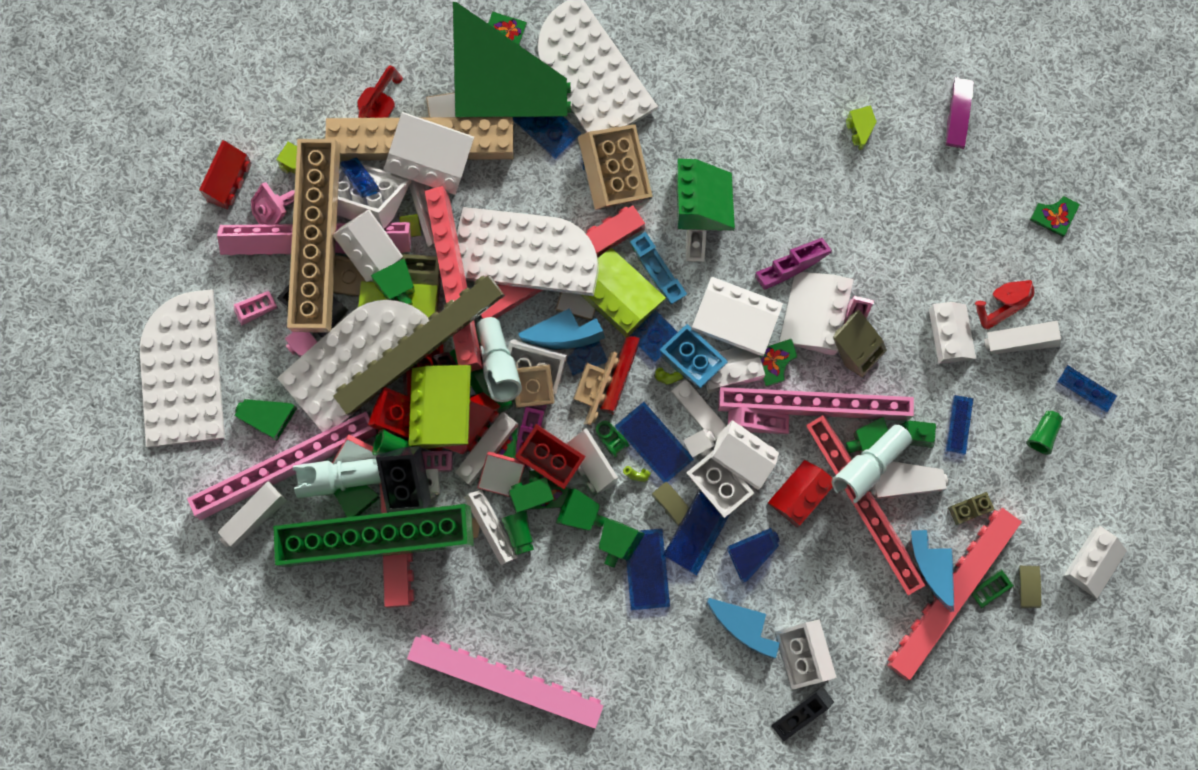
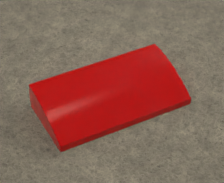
(620, 374)
(393, 414)

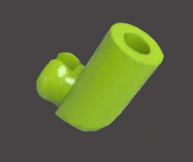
(667, 378)
(634, 475)

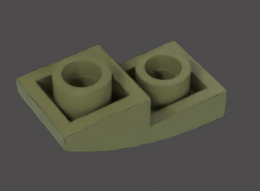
(671, 501)
(971, 508)
(1030, 586)

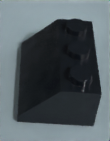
(403, 479)

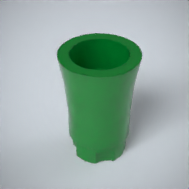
(1045, 433)
(387, 442)
(518, 532)

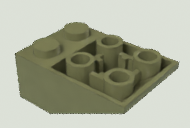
(424, 270)
(859, 344)

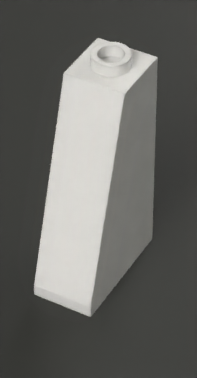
(1024, 338)
(909, 479)
(252, 515)

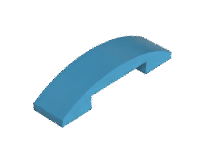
(657, 268)

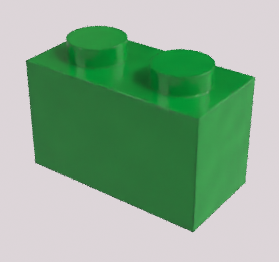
(530, 495)

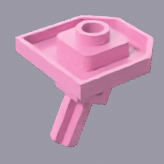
(268, 207)

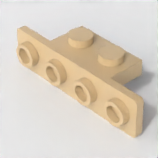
(592, 386)

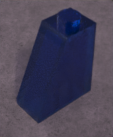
(752, 552)

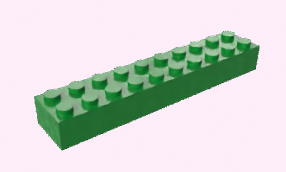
(373, 535)

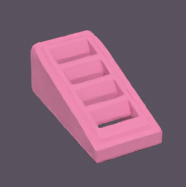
(243, 319)
(449, 460)

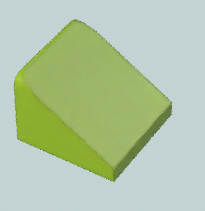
(414, 224)

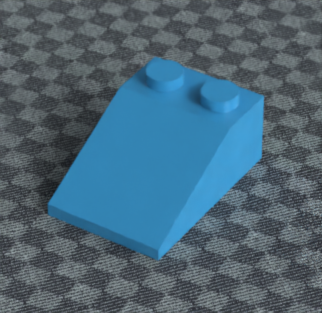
(692, 356)

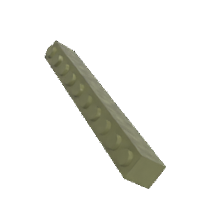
(418, 345)

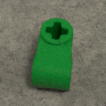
(611, 439)

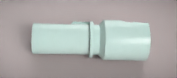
(498, 364)
(868, 467)
(326, 477)

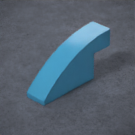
(562, 332)
(935, 568)
(744, 626)

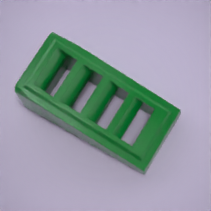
(1008, 585)

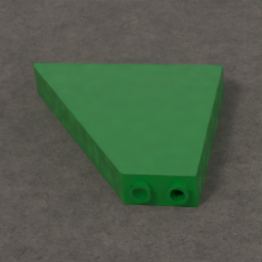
(500, 76)

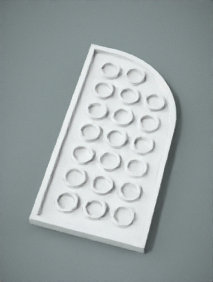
(602, 82)
(527, 251)
(343, 353)
(182, 372)

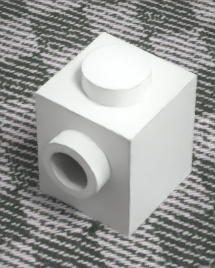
(700, 443)
(433, 482)

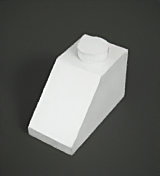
(695, 245)

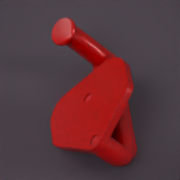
(373, 101)
(1014, 296)

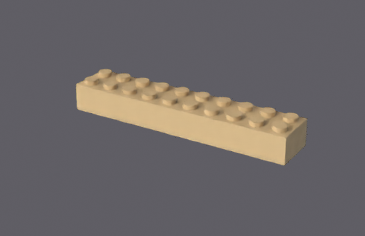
(373, 136)
(313, 235)

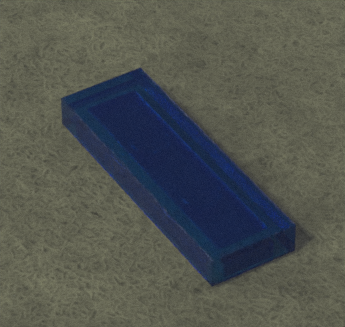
(359, 177)
(1087, 388)
(959, 424)

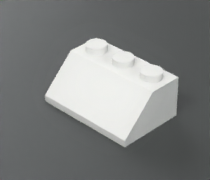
(367, 244)
(952, 332)
(532, 355)
(741, 369)
(744, 454)
(594, 465)
(720, 485)
(1096, 561)
(805, 654)

